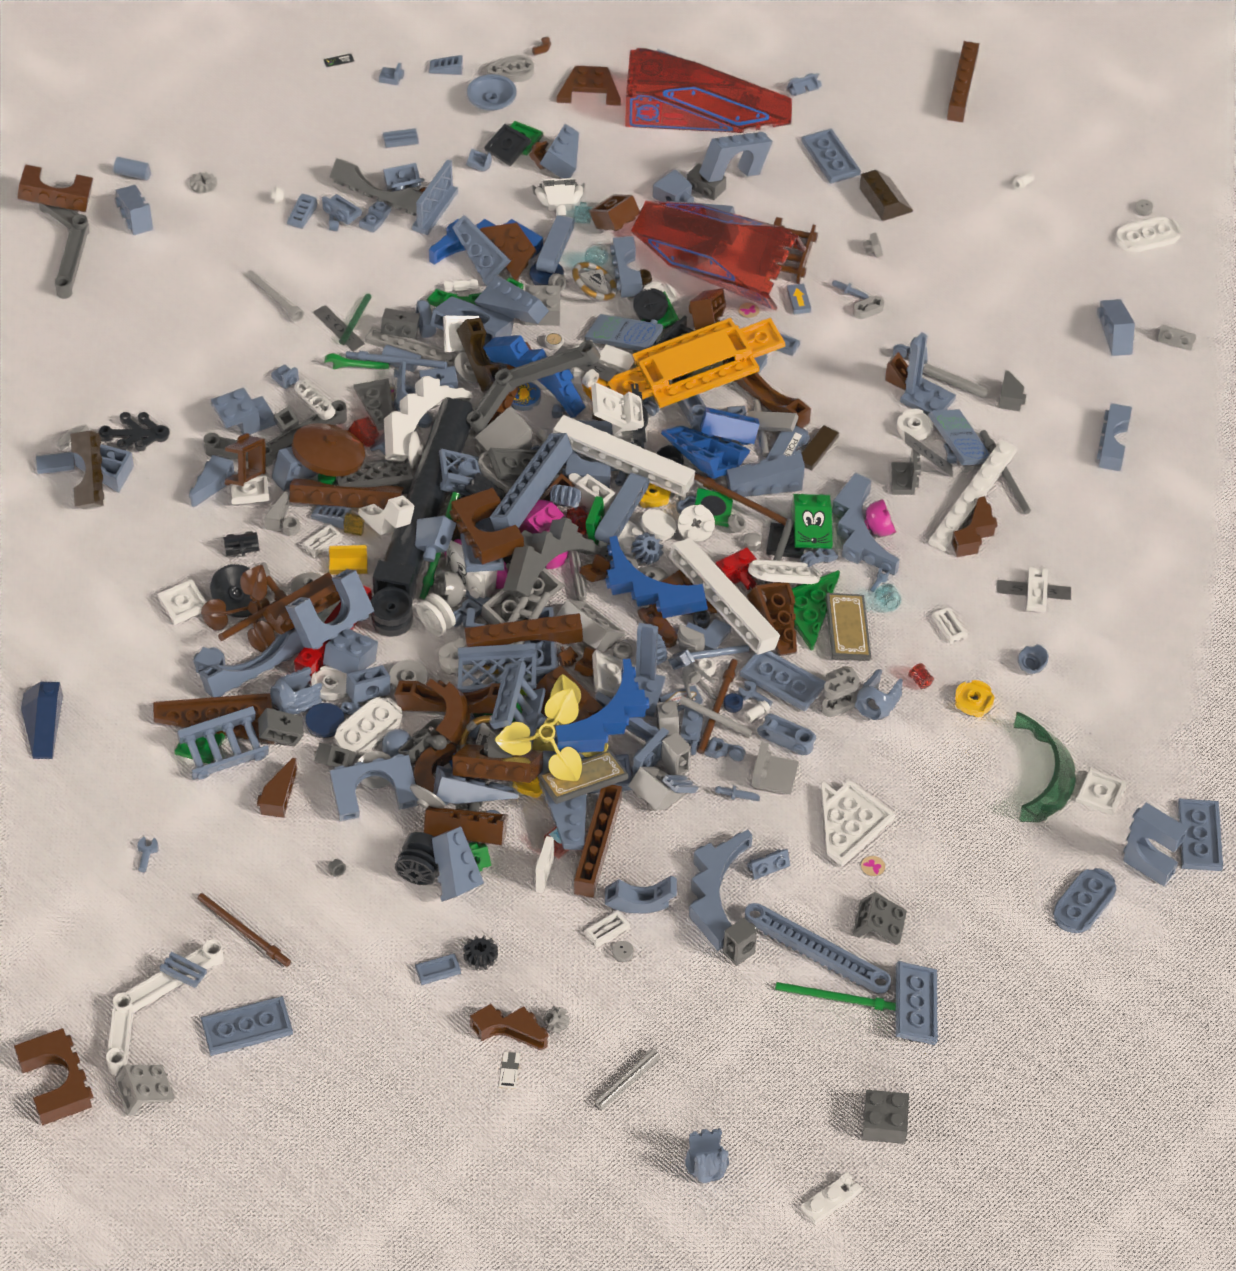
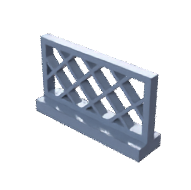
(435, 199)
(454, 482)
(497, 656)

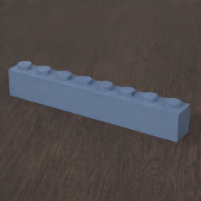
(532, 482)

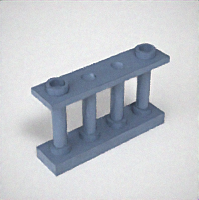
(510, 695)
(209, 728)

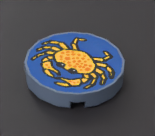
(527, 397)

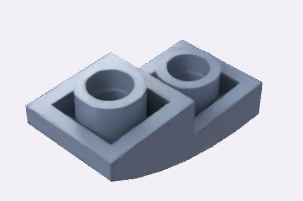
(376, 216)

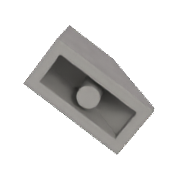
(668, 716)

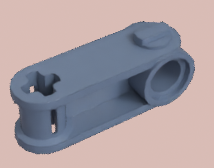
(693, 410)
(787, 734)

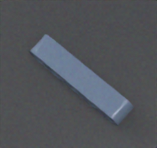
(555, 244)
(622, 507)

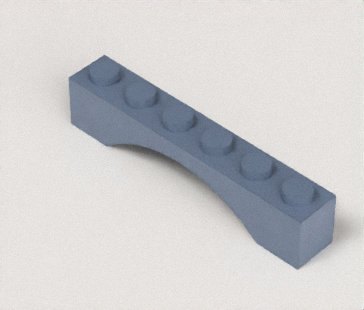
(223, 678)

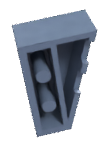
(562, 154)
(134, 209)
(115, 466)
(288, 468)

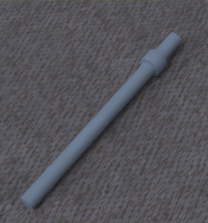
(365, 356)

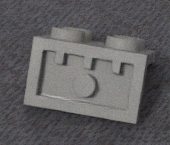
(773, 772)
(142, 1085)

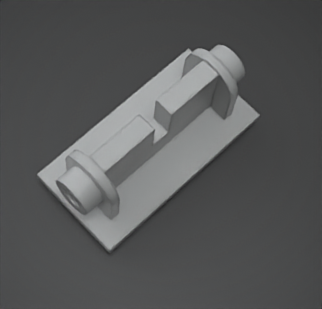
(1176, 337)

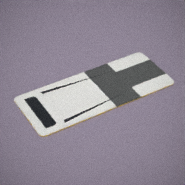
(509, 1070)

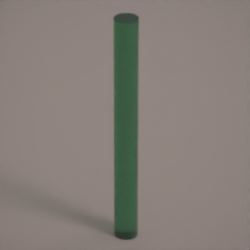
(355, 319)

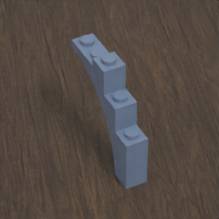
(859, 542)
(713, 863)

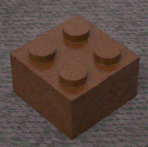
(614, 212)

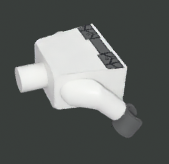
(559, 194)

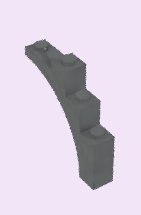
(530, 560)

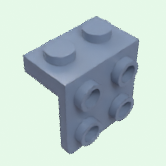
(401, 176)

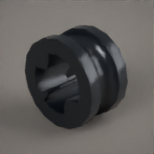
(703, 615)

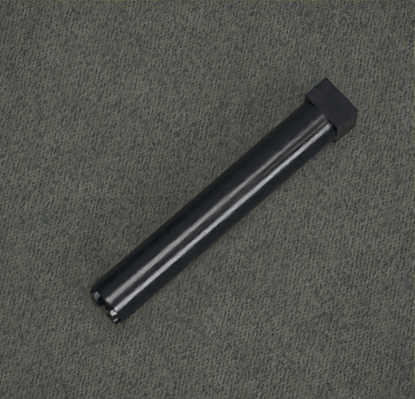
(402, 557)

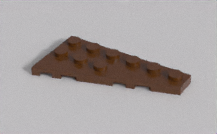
(195, 711)

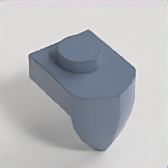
(479, 160)

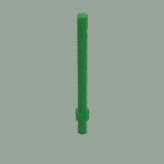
(428, 580)
(878, 1003)

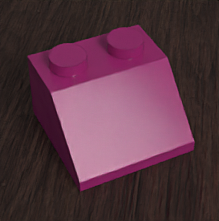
(541, 517)

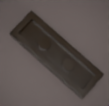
(819, 446)

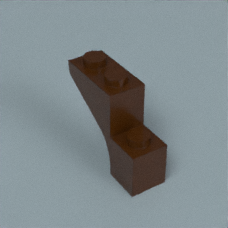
(983, 525)
(518, 1025)

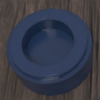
(733, 702)

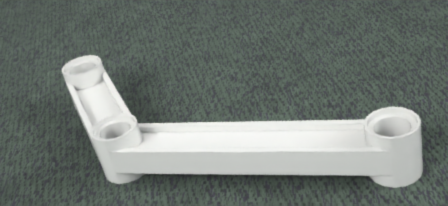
(144, 994)

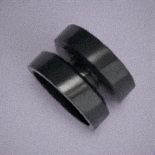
(392, 611)

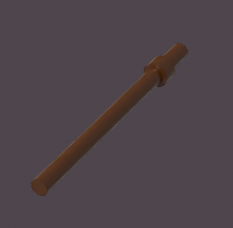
(710, 483)
(727, 677)
(271, 950)

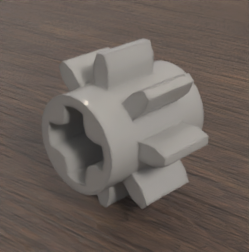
(556, 1019)

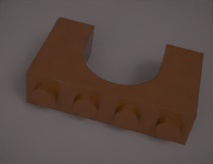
(73, 197)
(485, 545)
(473, 763)
(55, 1049)

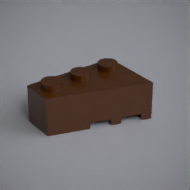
(707, 308)

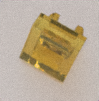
(353, 524)

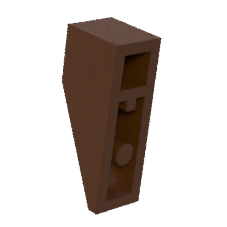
(278, 791)

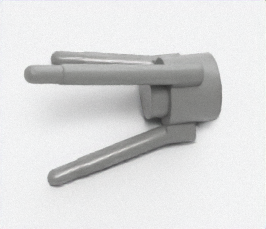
(692, 674)

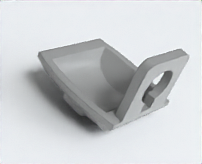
(690, 639)

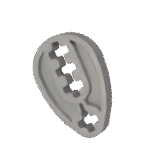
(508, 68)

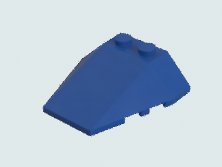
(706, 453)

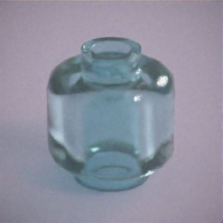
(600, 251)
(887, 597)

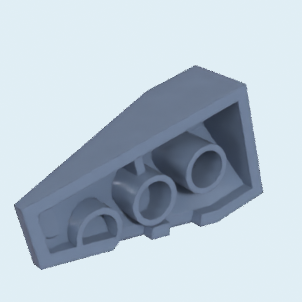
(467, 790)

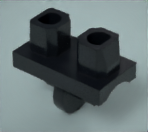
(241, 543)

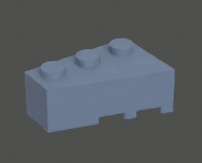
(1117, 326)
(455, 863)

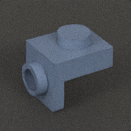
(469, 620)

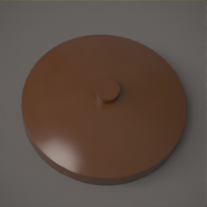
(328, 449)

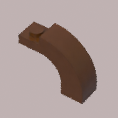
(457, 710)
(427, 764)

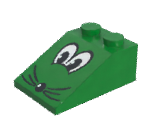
(812, 521)

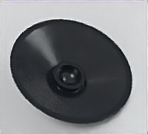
(227, 587)

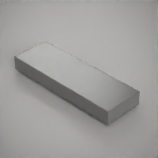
(775, 420)

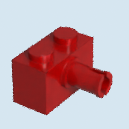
(736, 567)

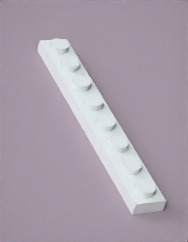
(977, 488)

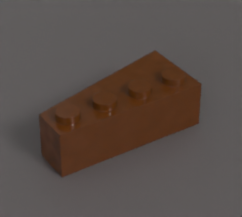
(476, 825)

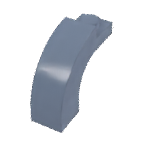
(640, 899)

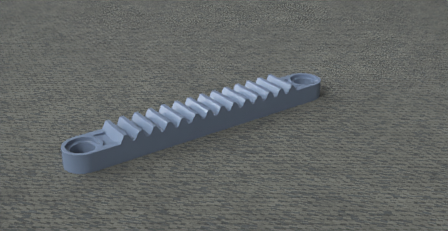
(817, 948)

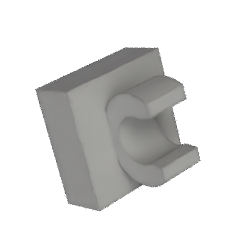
(873, 245)

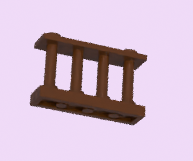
(812, 237)

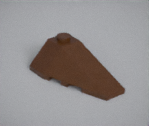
(776, 604)

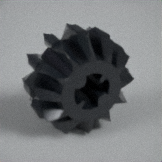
(480, 952)

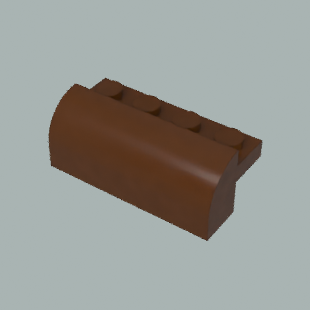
(321, 593)

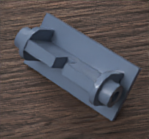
(797, 85)
(771, 863)

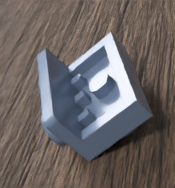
(341, 208)

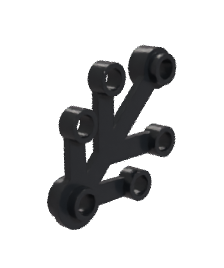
(154, 433)

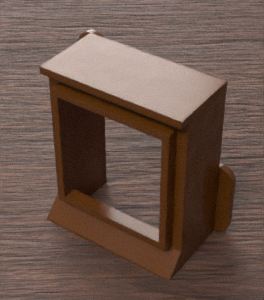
(256, 459)

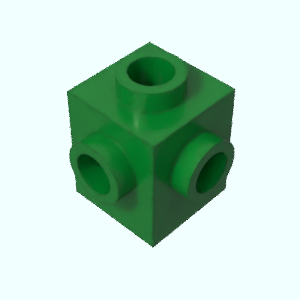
(481, 855)

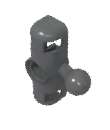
(423, 740)

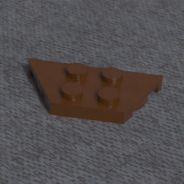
(513, 244)

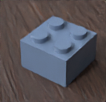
(350, 652)

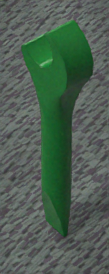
(339, 362)

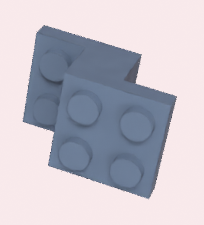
(241, 410)

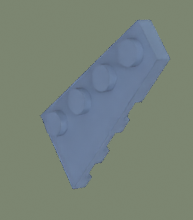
(481, 250)

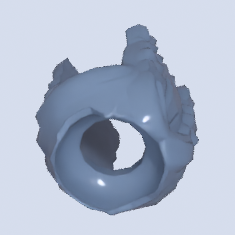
(294, 694)
(884, 701)
(706, 1156)

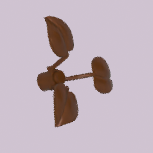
(254, 584)

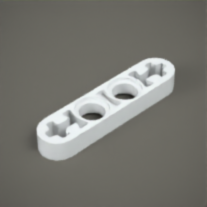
(314, 399)

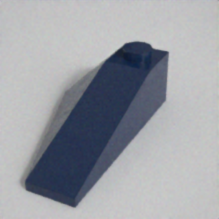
(41, 717)

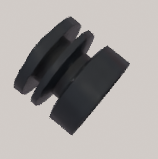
(417, 859)

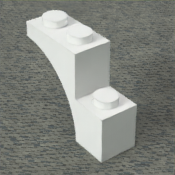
(395, 515)

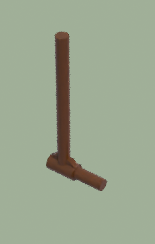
(279, 594)

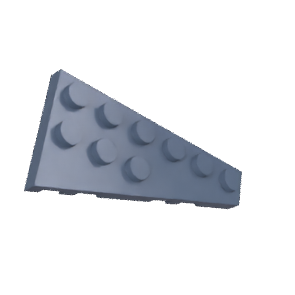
(568, 815)

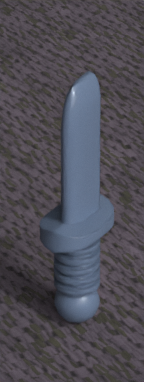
(848, 289)
(737, 793)

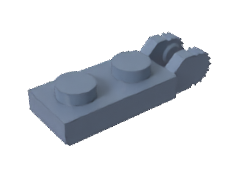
(692, 728)

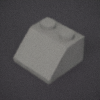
(649, 786)

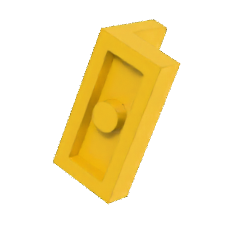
(348, 557)

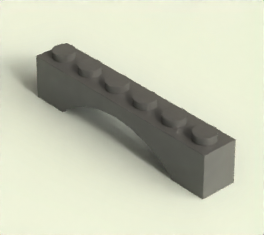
(350, 174)

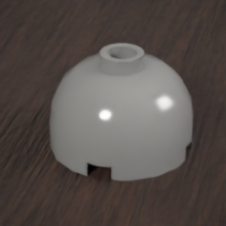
(449, 587)

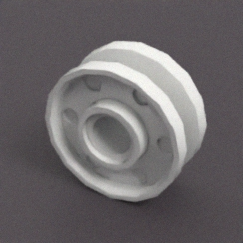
(435, 614)

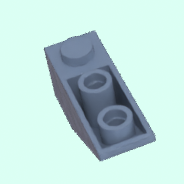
(211, 479)

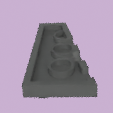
(376, 399)

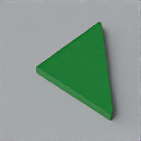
(811, 607)

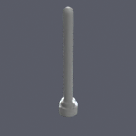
(294, 312)

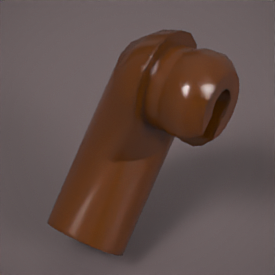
(543, 48)

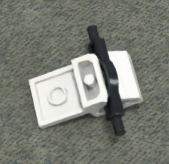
(625, 412)

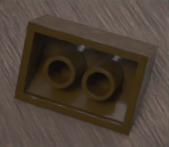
(883, 195)

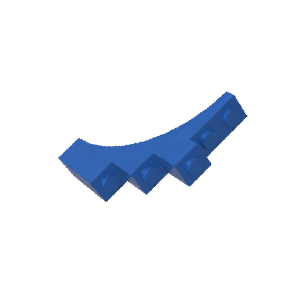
(451, 244)
(515, 352)
(669, 598)
(593, 732)

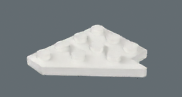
(851, 820)

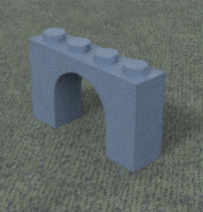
(723, 149)
(494, 323)
(597, 470)
(354, 608)
(346, 779)
(1140, 852)

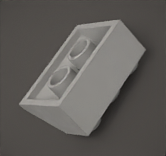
(597, 629)

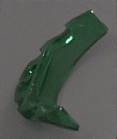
(1063, 779)

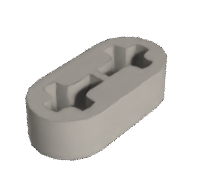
(868, 307)

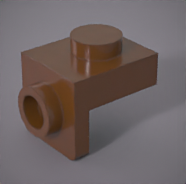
(538, 152)
(597, 570)
(585, 664)

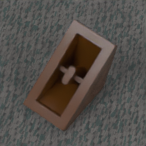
(897, 371)

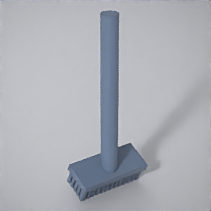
(685, 657)

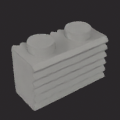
(676, 754)

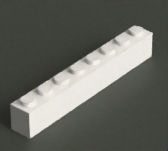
(626, 456)
(724, 596)

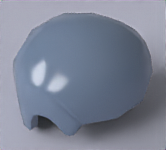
(1033, 659)
(394, 740)

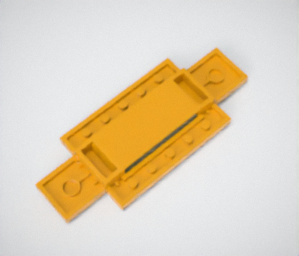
(693, 352)

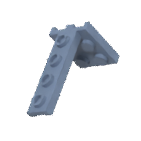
(920, 392)
(646, 665)
(651, 753)

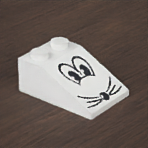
(477, 583)

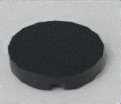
(650, 305)

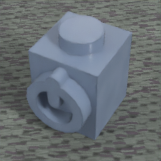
(207, 658)

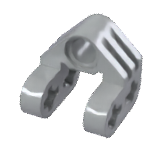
(840, 688)

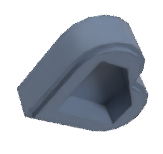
(469, 467)
(682, 504)

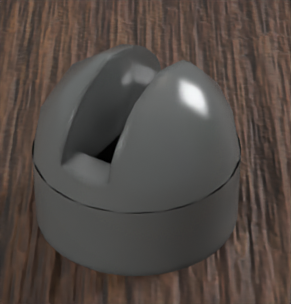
(337, 863)

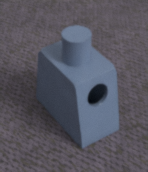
(673, 188)
(434, 536)

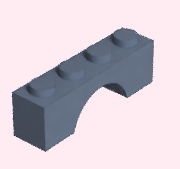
(624, 252)
(1112, 451)

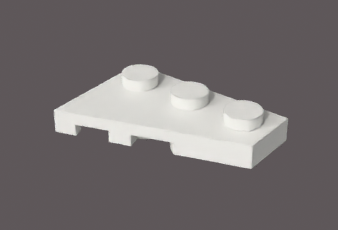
(606, 673)

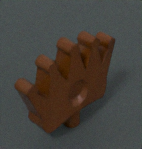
(567, 656)

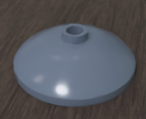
(491, 92)

